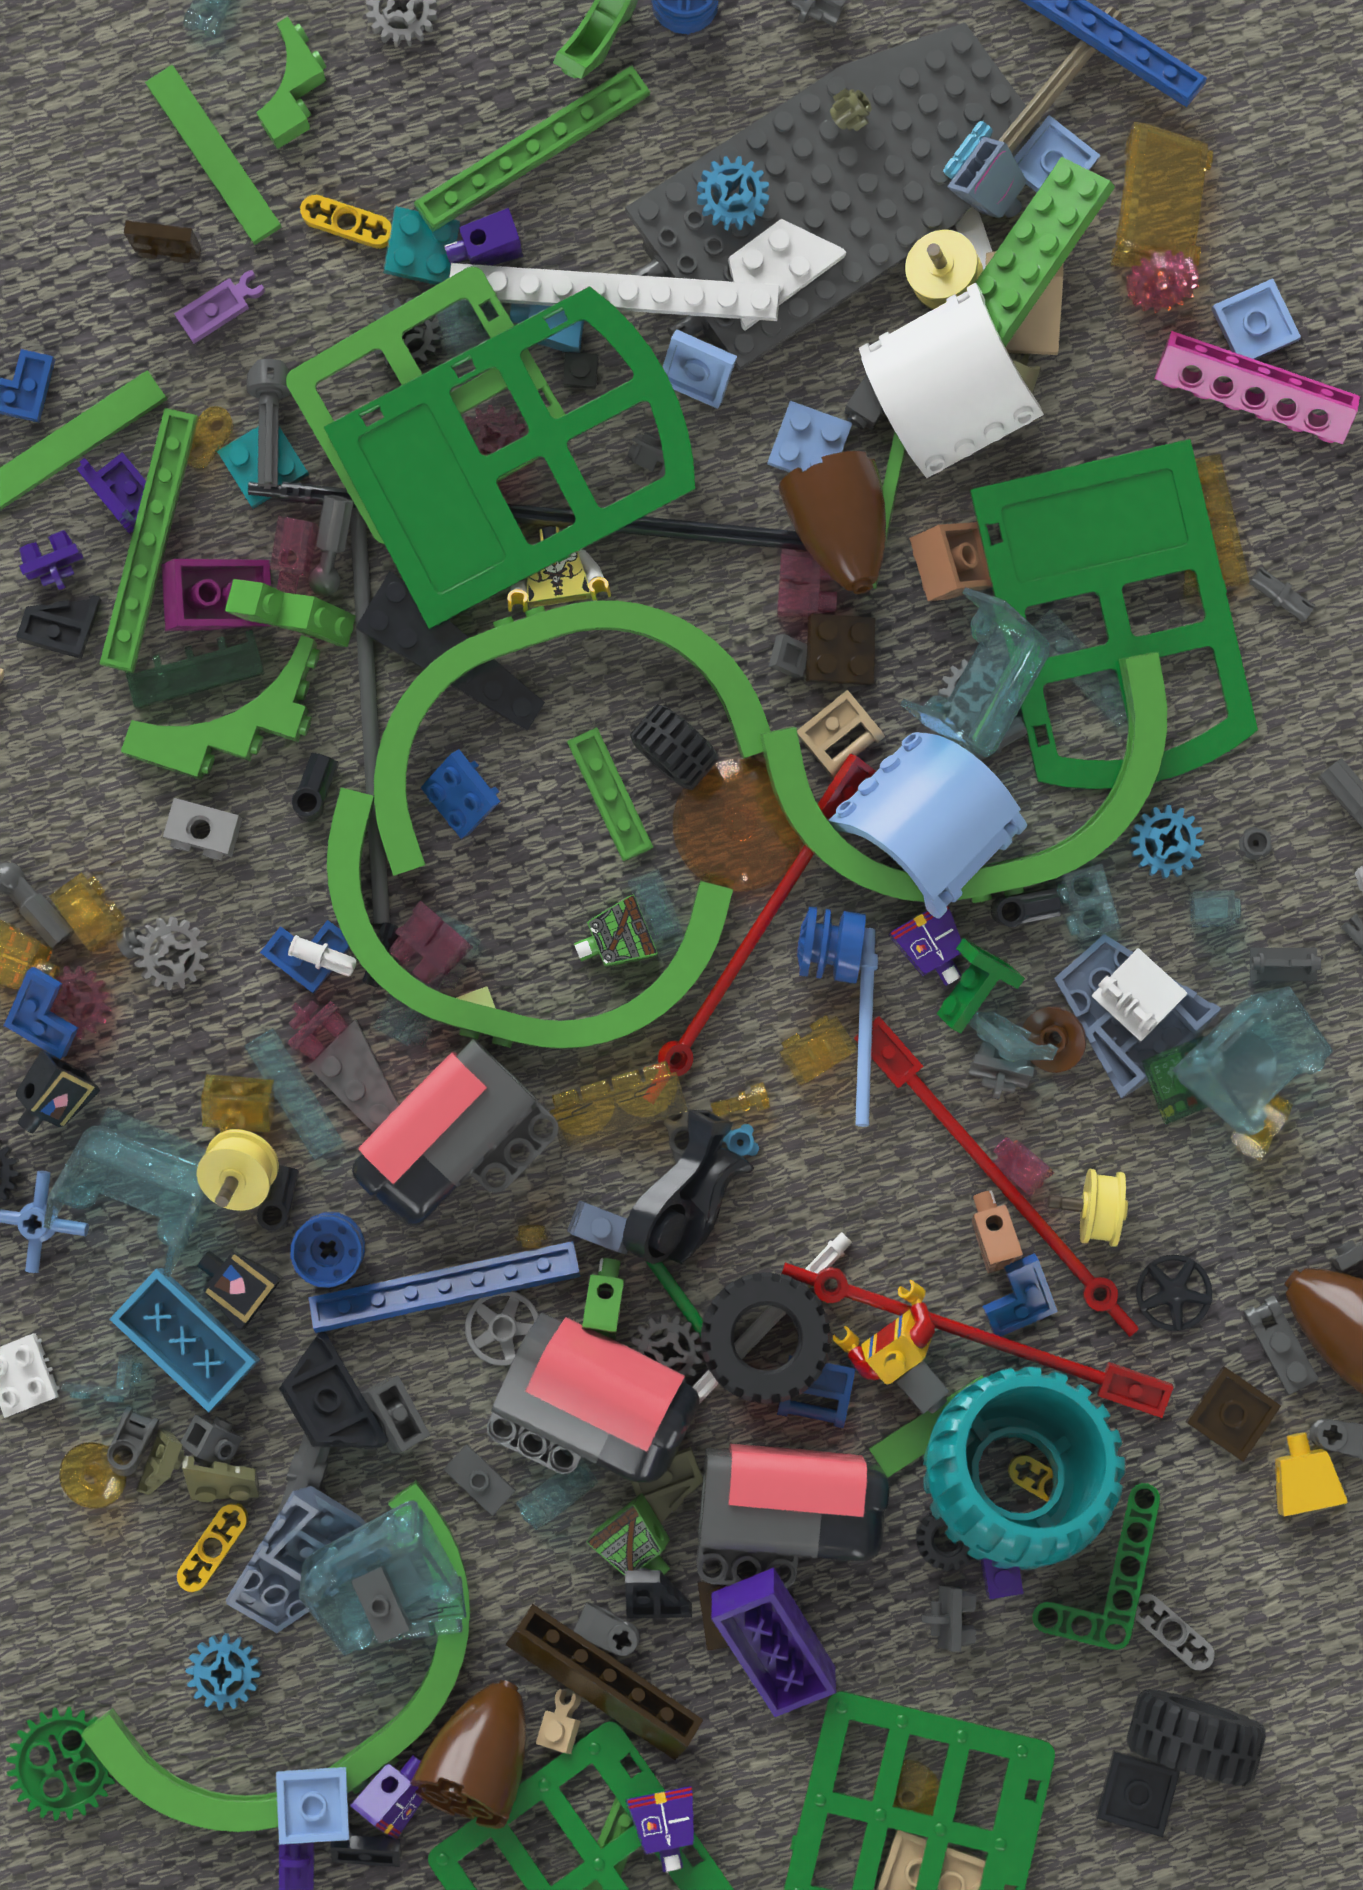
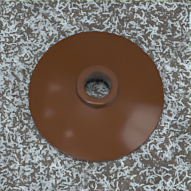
(1073, 1044)

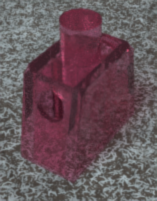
(297, 537)

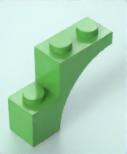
(593, 37)
(282, 115)
(290, 611)

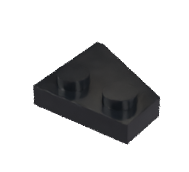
(60, 626)
(654, 1596)

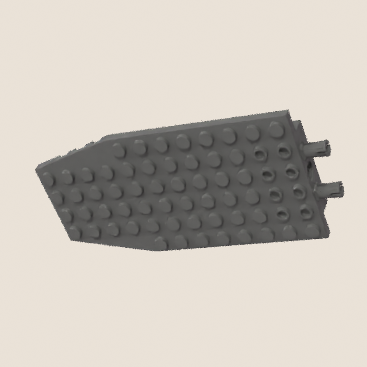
(854, 188)

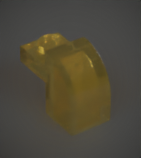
(1258, 1143)

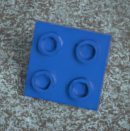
(460, 793)

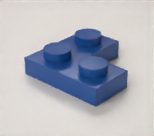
(28, 390)
(302, 971)
(32, 1016)
(1027, 1303)

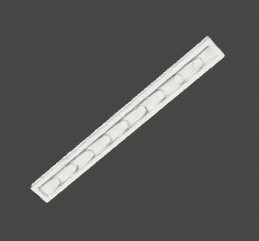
(635, 292)

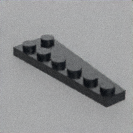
(398, 625)

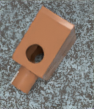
(999, 1246)

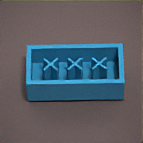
(185, 1339)

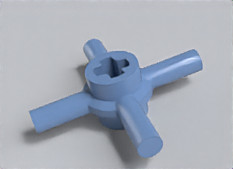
(30, 1230)

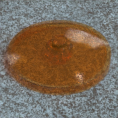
(734, 828)

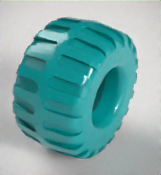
(1063, 1428)

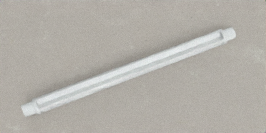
(773, 1314)

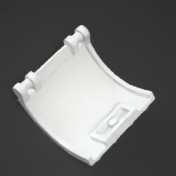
(948, 383)

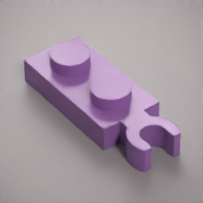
(217, 307)

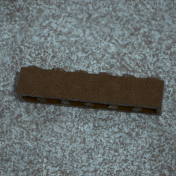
(604, 1682)

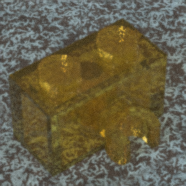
(88, 911)
(817, 1050)
(237, 1103)

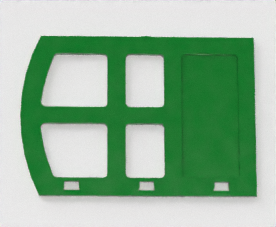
(441, 497)
(1095, 533)

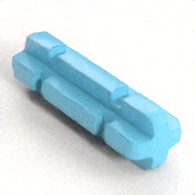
(964, 151)

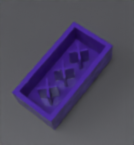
(773, 1642)

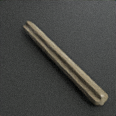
(1051, 90)

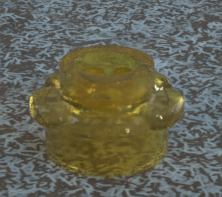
(531, 1235)

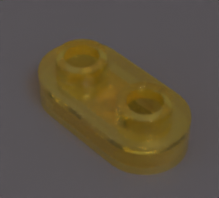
(209, 439)

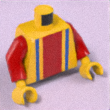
(897, 1345)

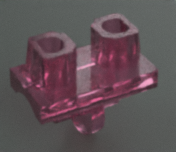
(327, 1017)
(1021, 1165)

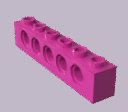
(1248, 373)

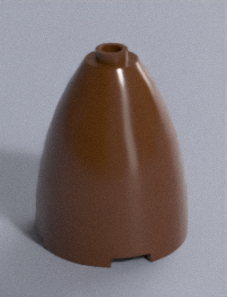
(840, 516)
(1331, 1317)
(477, 1758)

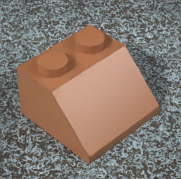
(950, 560)

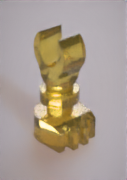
(744, 1101)

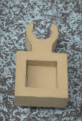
(559, 1728)

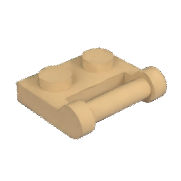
(832, 725)

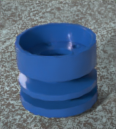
(685, 15)
(832, 945)
(308, 1251)

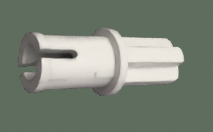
(322, 956)

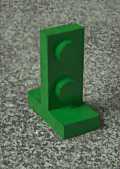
(975, 984)

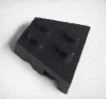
(329, 1400)

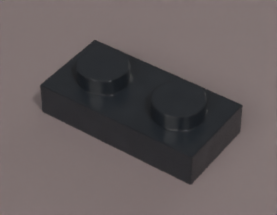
(376, 1850)

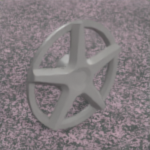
(501, 1327)

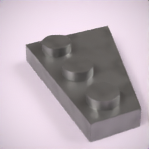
(355, 1077)

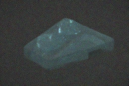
(1009, 1038)

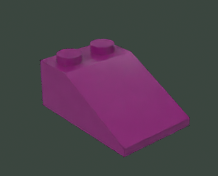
(199, 591)

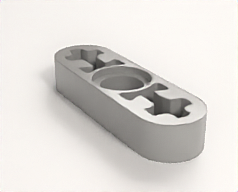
(1197, 1641)

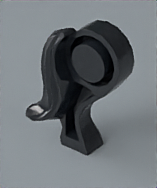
(686, 1201)

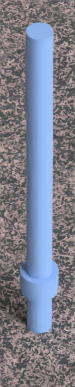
(868, 965)

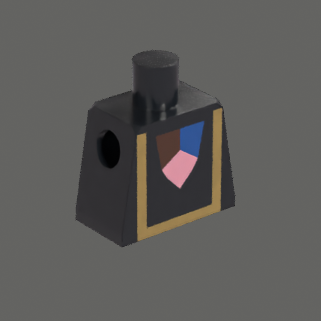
(53, 1092)
(238, 1285)

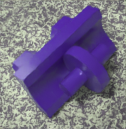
(37, 565)
(296, 1866)

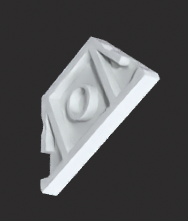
(785, 258)

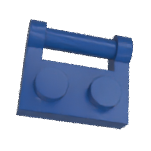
(833, 1383)

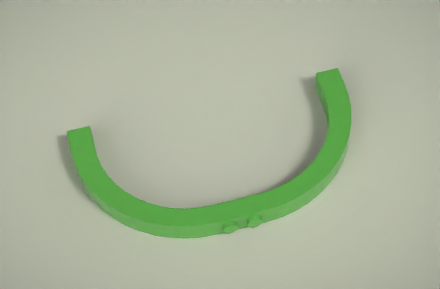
(539, 626)
(1140, 767)
(344, 883)
(226, 1812)

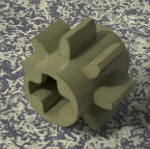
(850, 109)

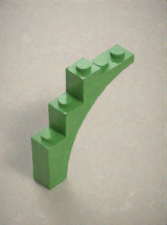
(274, 711)

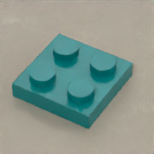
(417, 251)
(242, 463)

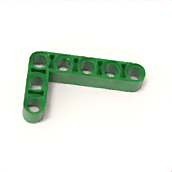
(1118, 1582)

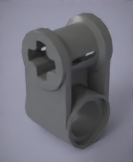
(132, 1435)
(1347, 1437)
(601, 1626)

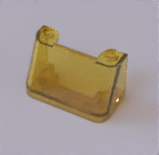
(1160, 195)

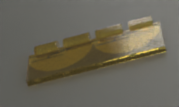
(625, 1107)

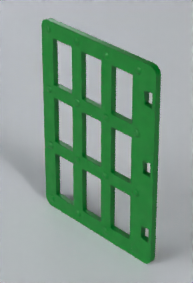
(604, 1749)
(1016, 1819)

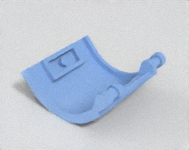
(933, 815)

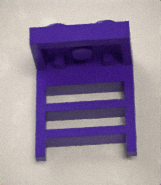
(118, 487)

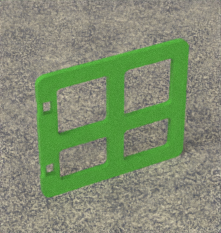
(387, 335)

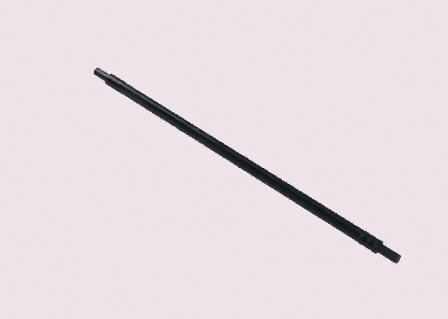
(565, 517)

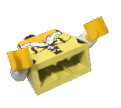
(562, 582)

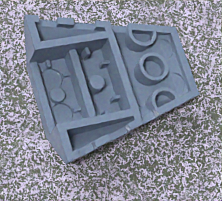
(1113, 1044)
(272, 1577)

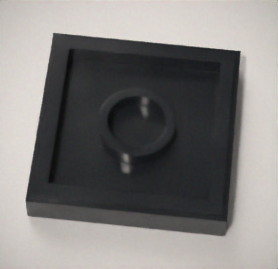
(1137, 1793)

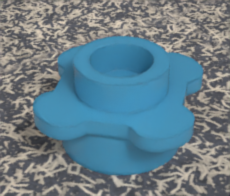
(745, 1134)

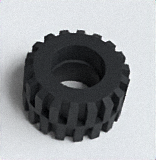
(674, 747)

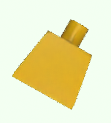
(1306, 1479)

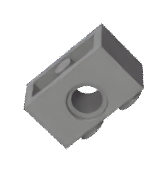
(187, 815)

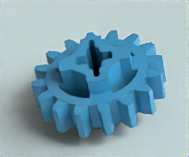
(723, 184)
(1180, 847)
(238, 1672)

